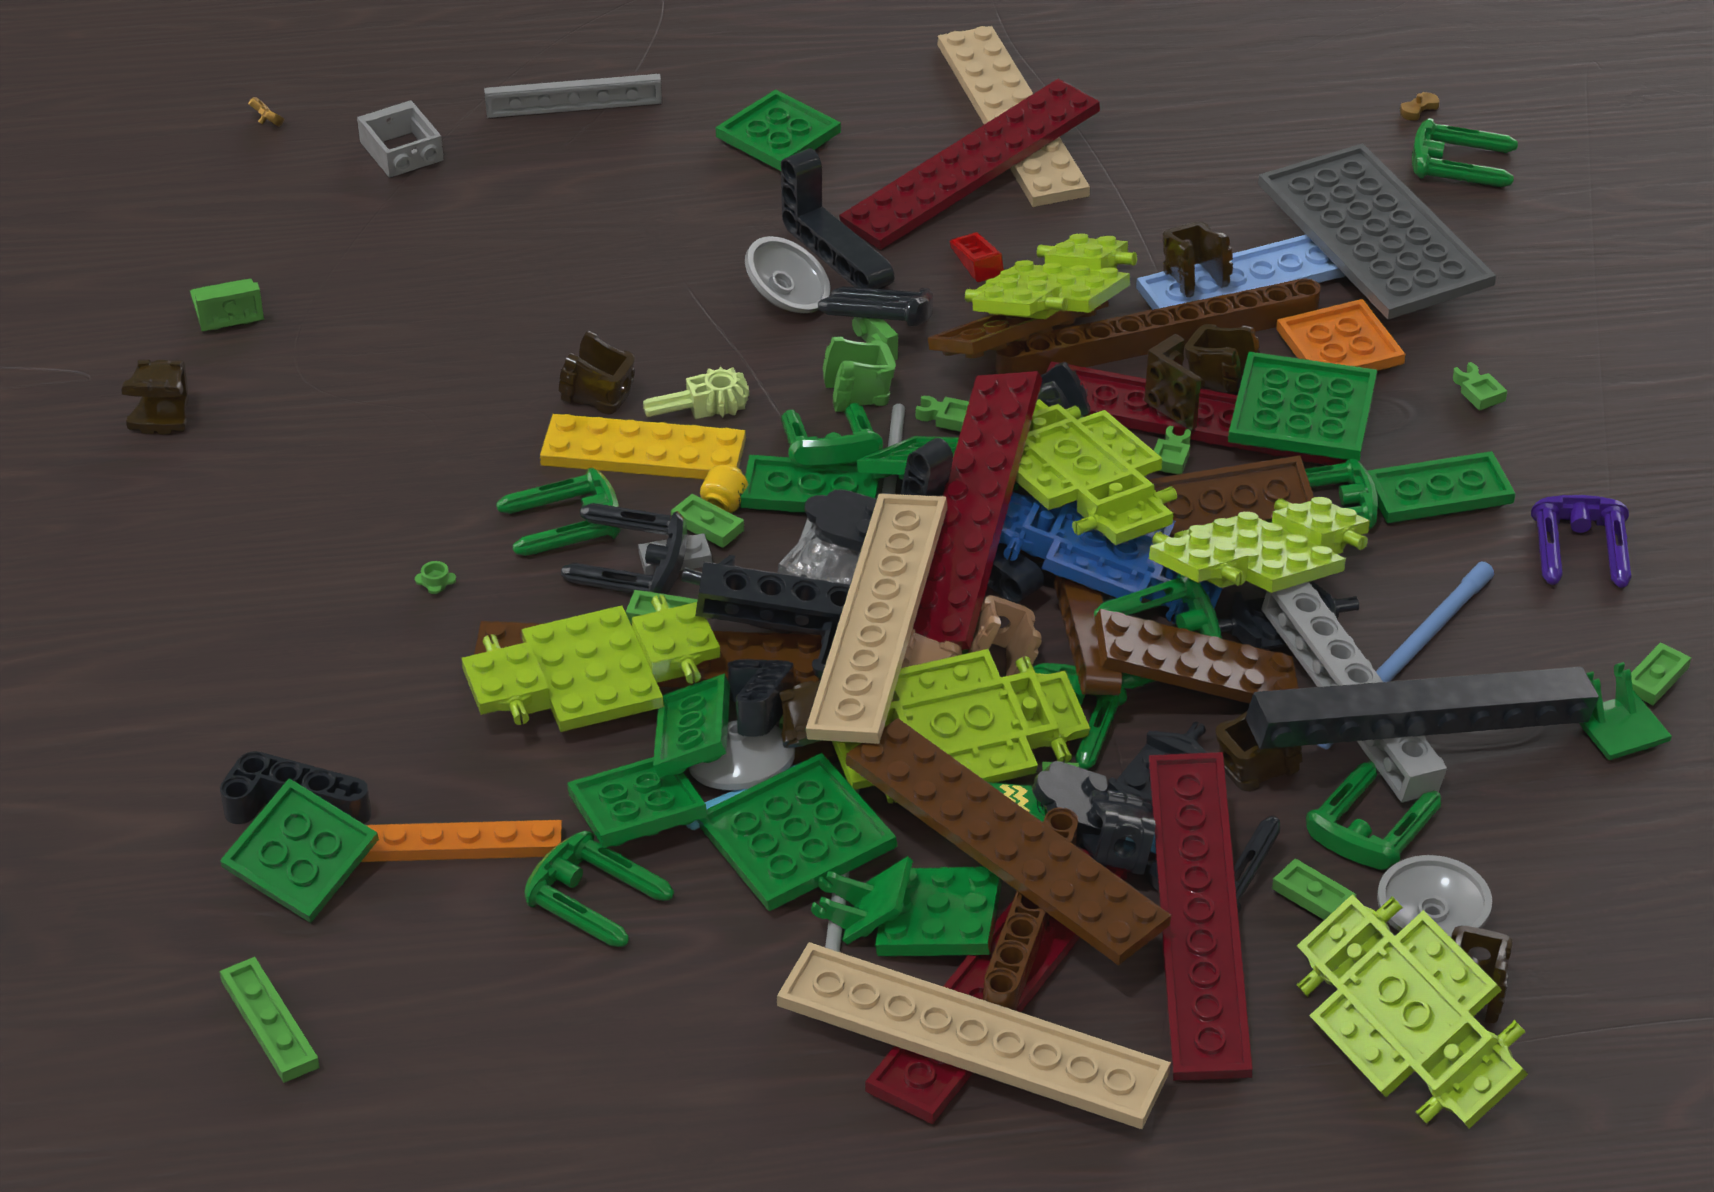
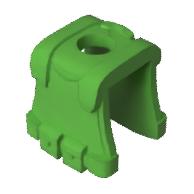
(858, 372)

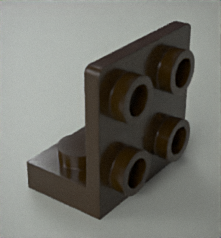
(1170, 385)

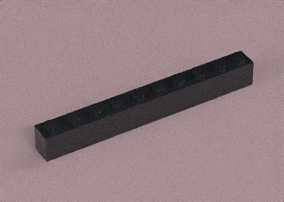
(1420, 707)

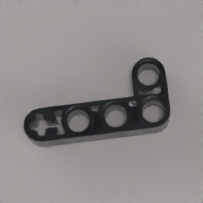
(756, 691)
(260, 776)

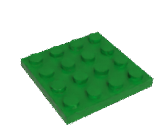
(1303, 406)
(796, 831)

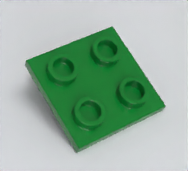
(1624, 722)
(873, 901)

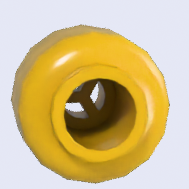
(724, 487)

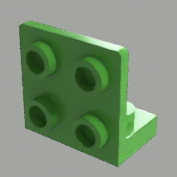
(227, 304)

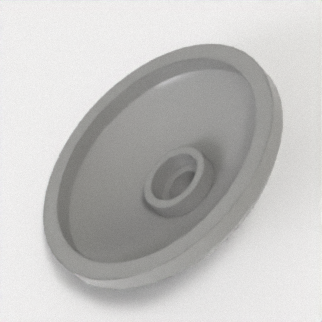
(786, 274)
(746, 761)
(1439, 886)

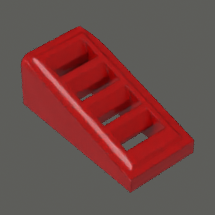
(978, 256)

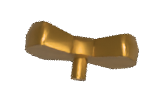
(1423, 101)
(263, 109)

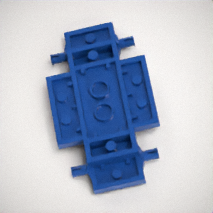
(1089, 556)

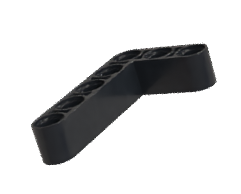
(824, 232)
(927, 475)

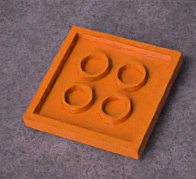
(1343, 336)

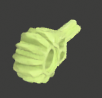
(706, 395)

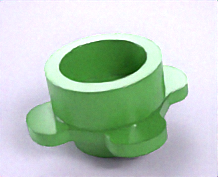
(435, 577)

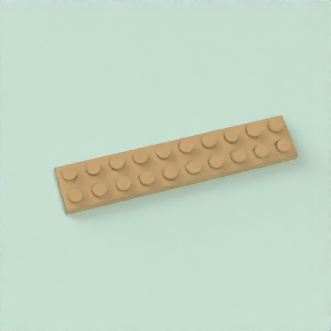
(994, 87)
(877, 619)
(975, 1035)

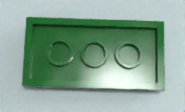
(783, 486)
(1441, 487)
(692, 726)

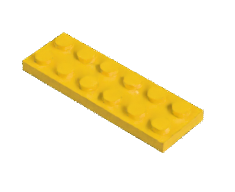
(639, 446)

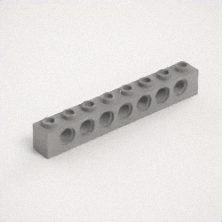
(1334, 660)

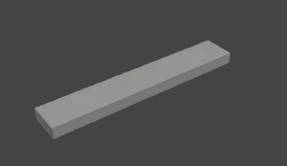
(573, 95)

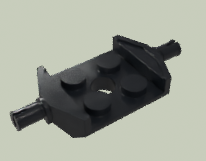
(1255, 629)
(1136, 776)

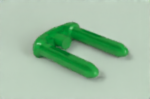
(1429, 149)
(834, 448)
(593, 482)
(1360, 487)
(1199, 617)
(1106, 704)
(1355, 841)
(562, 866)

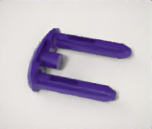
(1580, 512)

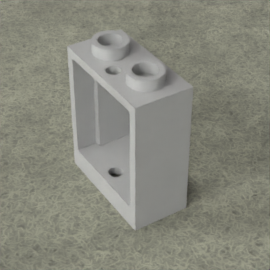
(404, 120)

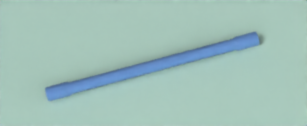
(1469, 586)

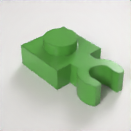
(1479, 389)
(948, 414)
(1174, 451)

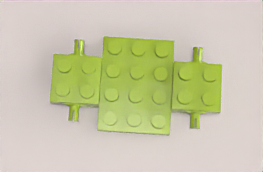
(1074, 278)
(1099, 467)
(1275, 555)
(591, 664)
(983, 717)
(1410, 1008)

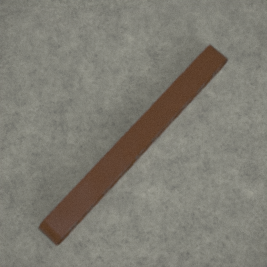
(1139, 332)

